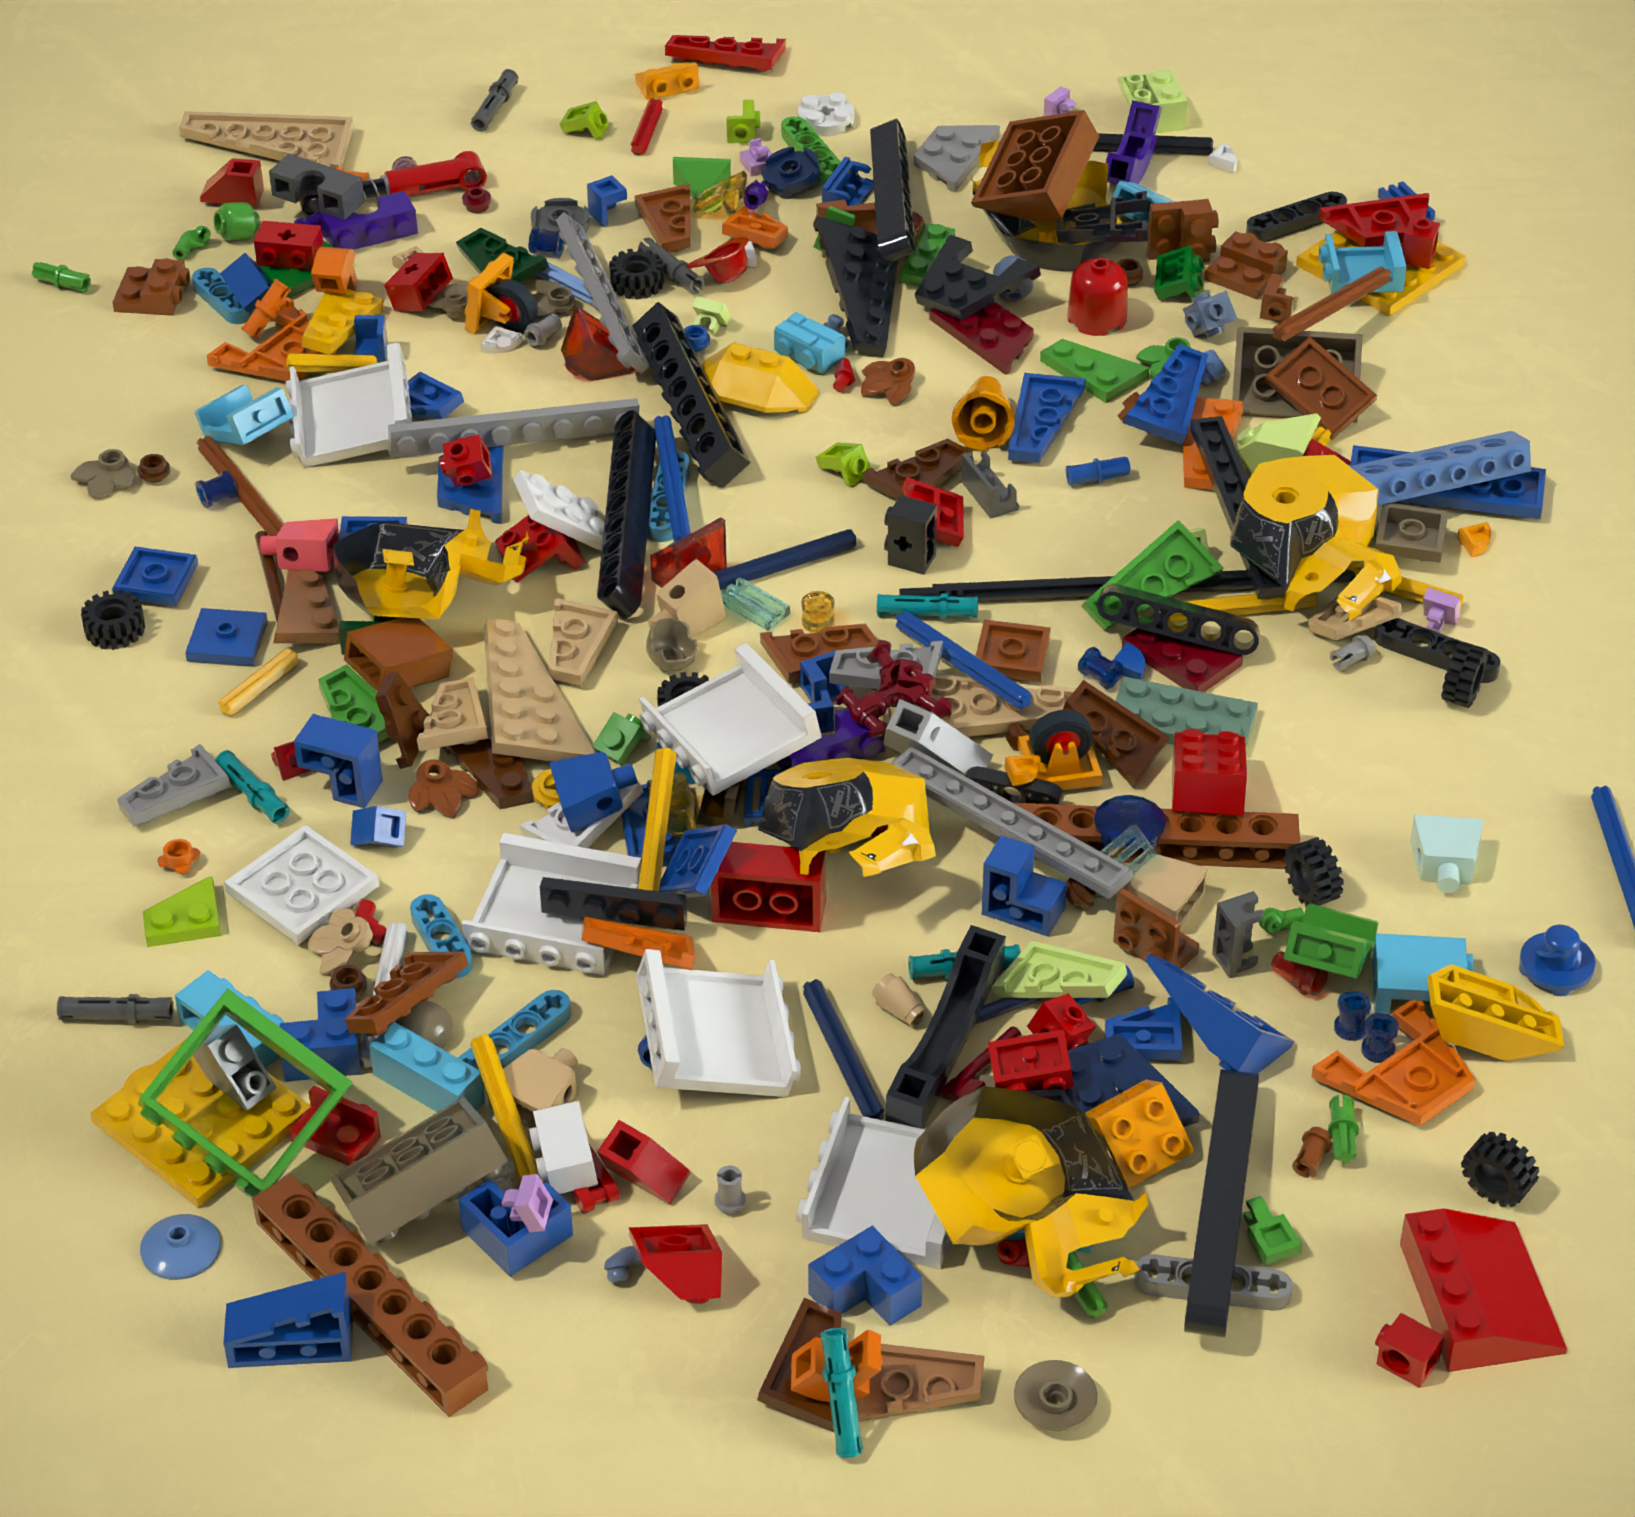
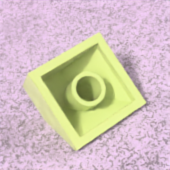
(1275, 440)

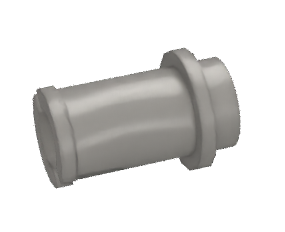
(538, 332)
(1359, 649)
(729, 1197)

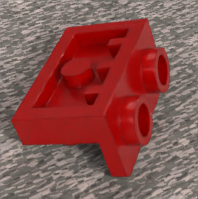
(1032, 1062)
(346, 1132)

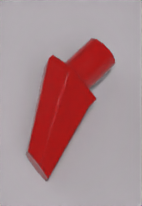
(844, 375)

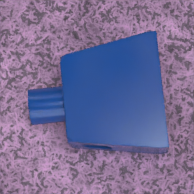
(590, 788)

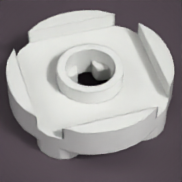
(827, 113)

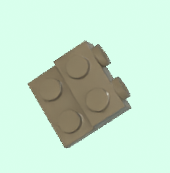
(1411, 532)

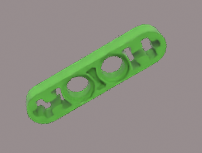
(800, 135)

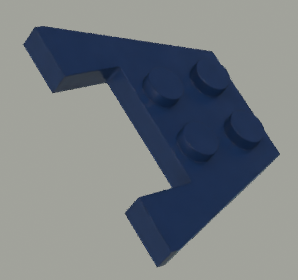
(1112, 1067)

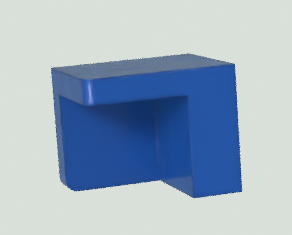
(603, 196)
(371, 336)
(815, 677)
(378, 826)

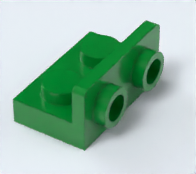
(1178, 273)

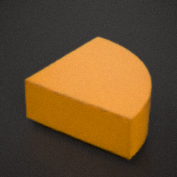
(1475, 538)
(1022, 768)

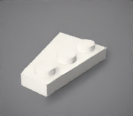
(556, 829)

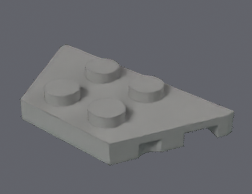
(954, 152)

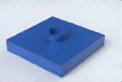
(156, 575)
(226, 636)

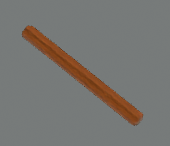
(1331, 304)
(245, 491)

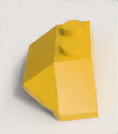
(759, 380)
(1491, 1015)

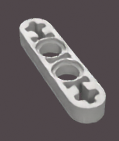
(1263, 1277)

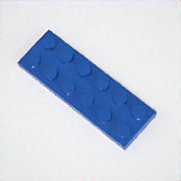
(1511, 495)

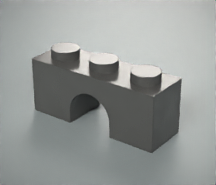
(298, 177)

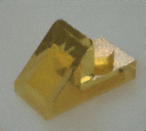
(724, 195)

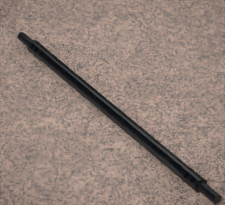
(1073, 587)

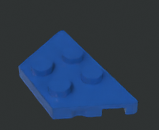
(480, 496)

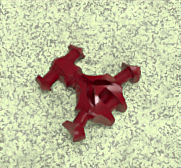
(899, 680)

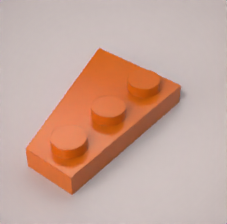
(674, 947)

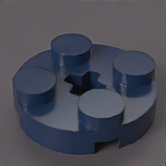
(803, 175)

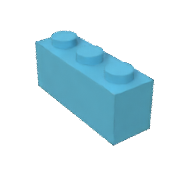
(200, 996)
(424, 1070)

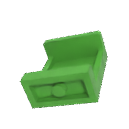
(1331, 941)

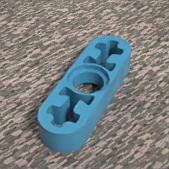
(223, 305)
(441, 923)

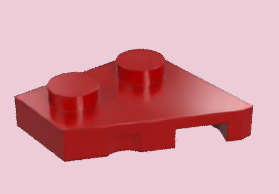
(949, 509)

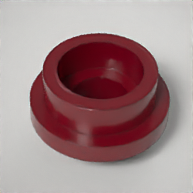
(476, 200)

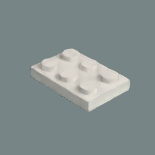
(560, 509)

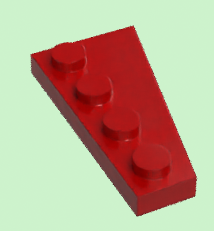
(726, 51)

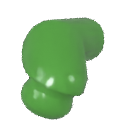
(190, 241)
(1277, 920)

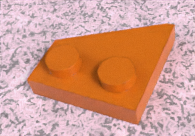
(757, 228)

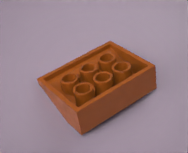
(1037, 166)

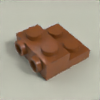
(1180, 225)
(1247, 264)
(152, 289)

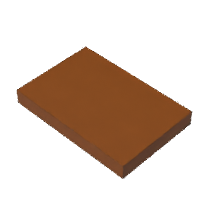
(1321, 385)

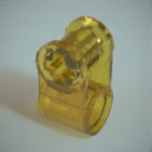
(682, 806)

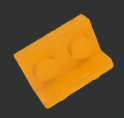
(668, 80)

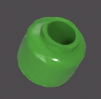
(236, 221)

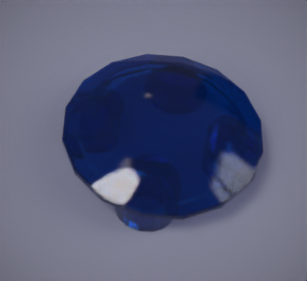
(1126, 810)

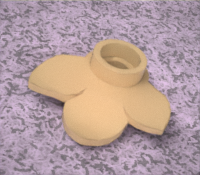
(339, 939)

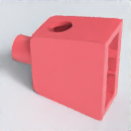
(303, 544)

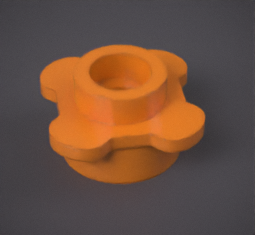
(178, 856)

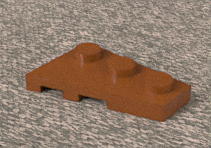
(667, 216)
(791, 649)

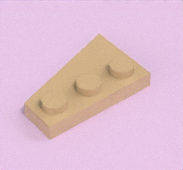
(454, 716)

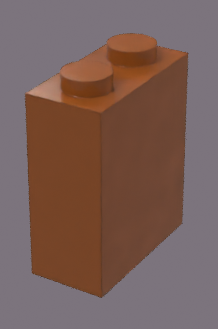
(399, 647)

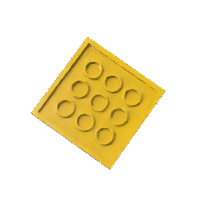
(1416, 280)
(208, 1110)

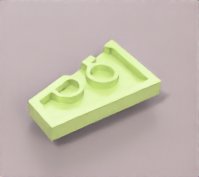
(1056, 971)

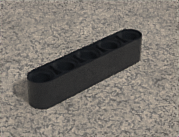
(1191, 631)

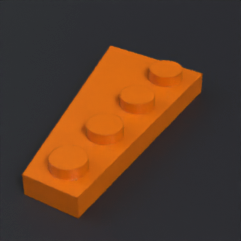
(1194, 469)

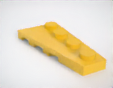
(334, 319)

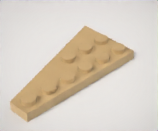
(273, 135)
(524, 702)
(982, 712)

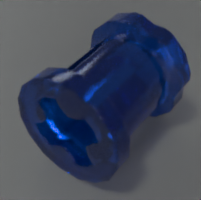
(545, 242)
(216, 489)
(1100, 667)
(1352, 1017)
(1380, 1033)

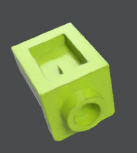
(584, 117)
(847, 458)

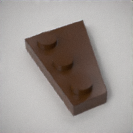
(776, 1389)

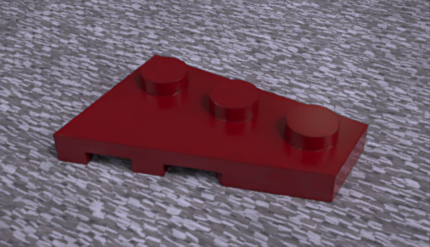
(1182, 661)

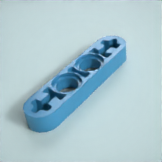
(658, 514)
(531, 1014)

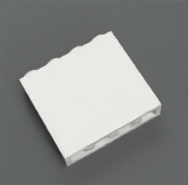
(348, 410)
(733, 723)
(510, 911)
(717, 1029)
(870, 1181)

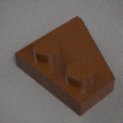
(402, 716)

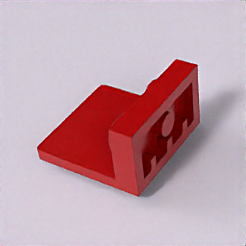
(541, 545)

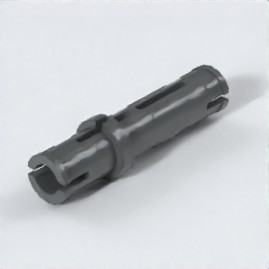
(498, 94)
(675, 268)
(108, 1008)

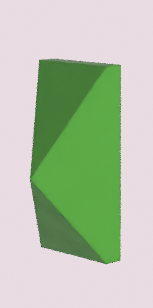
(700, 172)

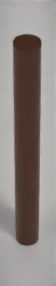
(271, 577)

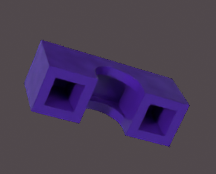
(391, 221)
(847, 742)

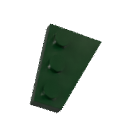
(484, 246)

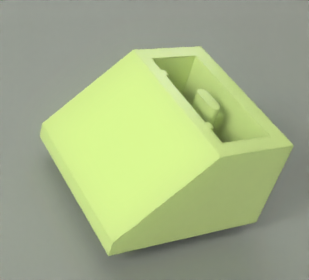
(1161, 90)

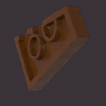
(930, 465)
(1117, 732)
(497, 775)

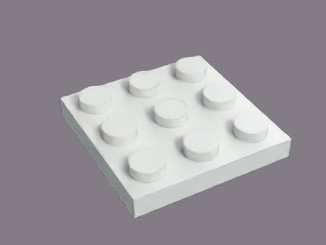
(301, 884)

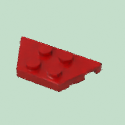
(1370, 220)

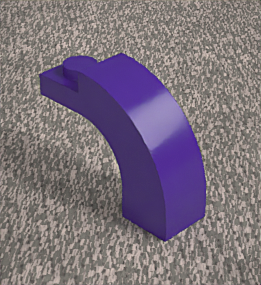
(1137, 144)

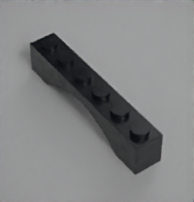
(929, 1066)

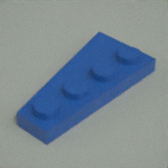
(1171, 396)
(1041, 412)

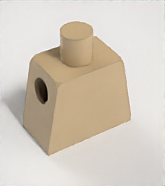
(692, 598)
(1170, 886)
(541, 1082)

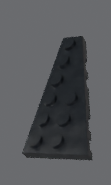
(861, 280)

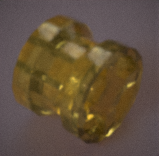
(817, 611)

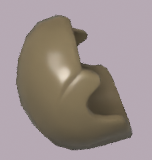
(670, 644)
(429, 1022)

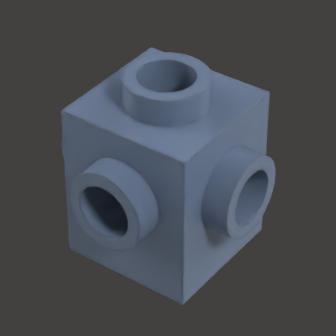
(1209, 313)

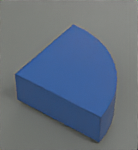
(1132, 661)

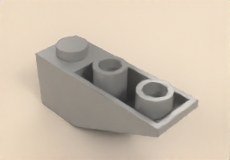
(933, 737)

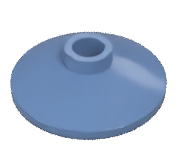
(180, 1246)

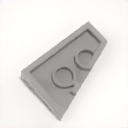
(853, 669)
(181, 785)

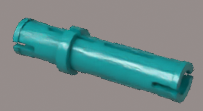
(939, 606)
(266, 801)
(942, 963)
(839, 1378)

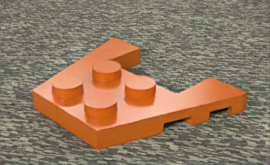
(269, 357)
(1411, 1082)

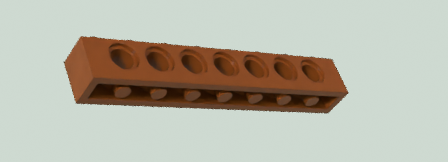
(1193, 837)
(378, 1300)

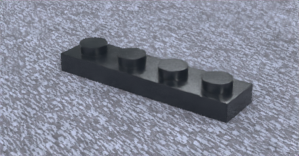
(613, 903)

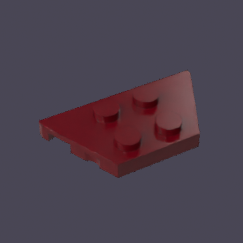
(990, 333)

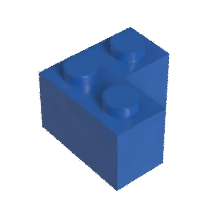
(344, 753)
(1017, 893)
(328, 1035)
(507, 1240)
(868, 1271)

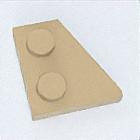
(1334, 623)

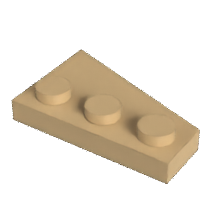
(578, 639)

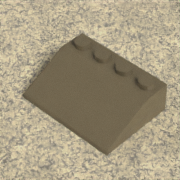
(1259, 354)
(419, 1171)

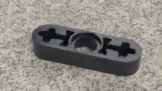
(1038, 788)

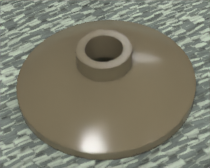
(1059, 1383)

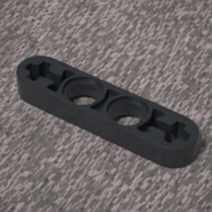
(1268, 224)
(1392, 637)

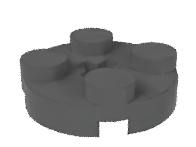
(546, 216)

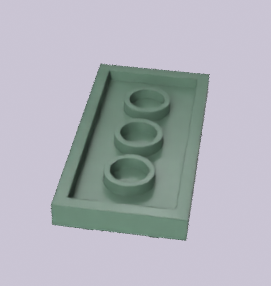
(1178, 709)

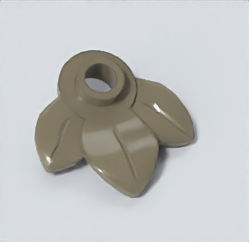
(552, 298)
(452, 300)
(105, 474)

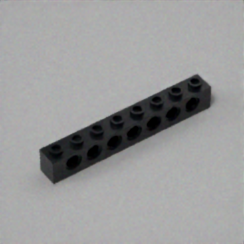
(690, 396)

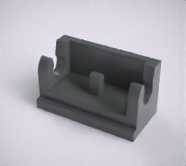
(987, 487)
(1234, 933)

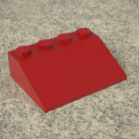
(1479, 1289)

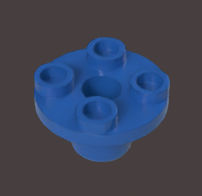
(1557, 960)

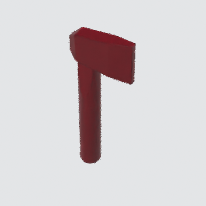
(965, 1081)

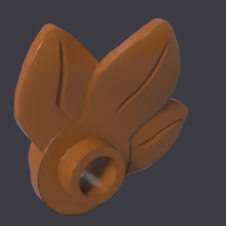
(889, 377)
(441, 791)

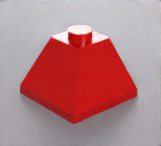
(682, 1259)

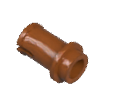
(1315, 1144)

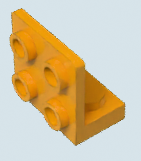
(1141, 1131)

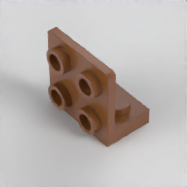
(1147, 931)

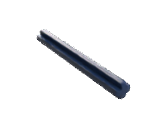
(787, 558)
(843, 1050)

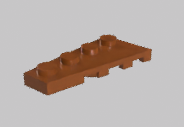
(407, 987)

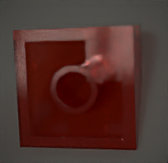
(589, 350)
(703, 544)

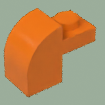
(334, 270)
(809, 1362)

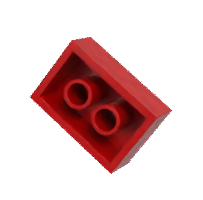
(1209, 772)
(765, 888)

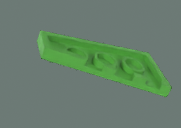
(1163, 568)

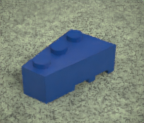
(291, 1325)

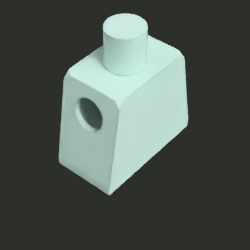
(1446, 849)

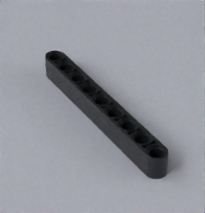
(892, 191)
(627, 515)
(1221, 1204)

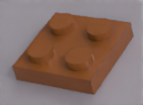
(1014, 649)

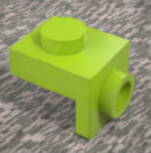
(742, 128)

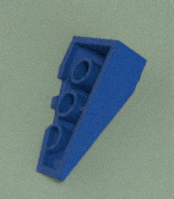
(1234, 1037)

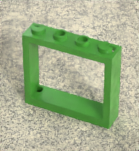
(279, 1042)

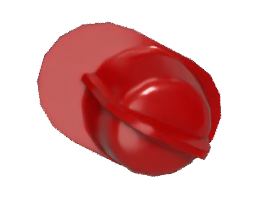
(725, 261)

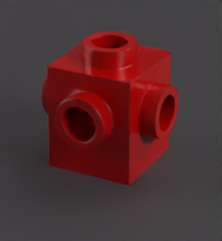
(466, 461)
(1063, 1014)

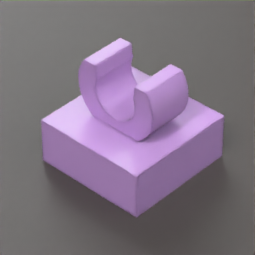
(1058, 102)
(755, 157)
(1440, 608)
(529, 1203)

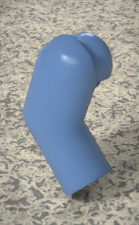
(1213, 369)

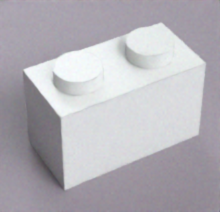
(564, 1148)

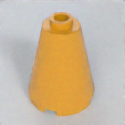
(983, 415)

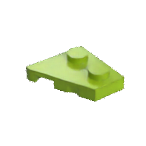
(184, 916)

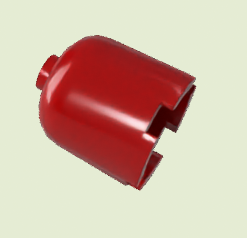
(1098, 297)

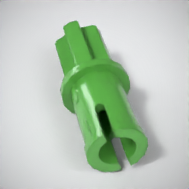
(61, 276)
(1343, 1129)
(1088, 1295)

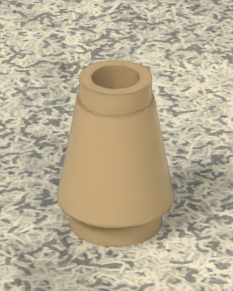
(898, 999)

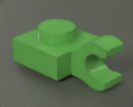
(1270, 1235)

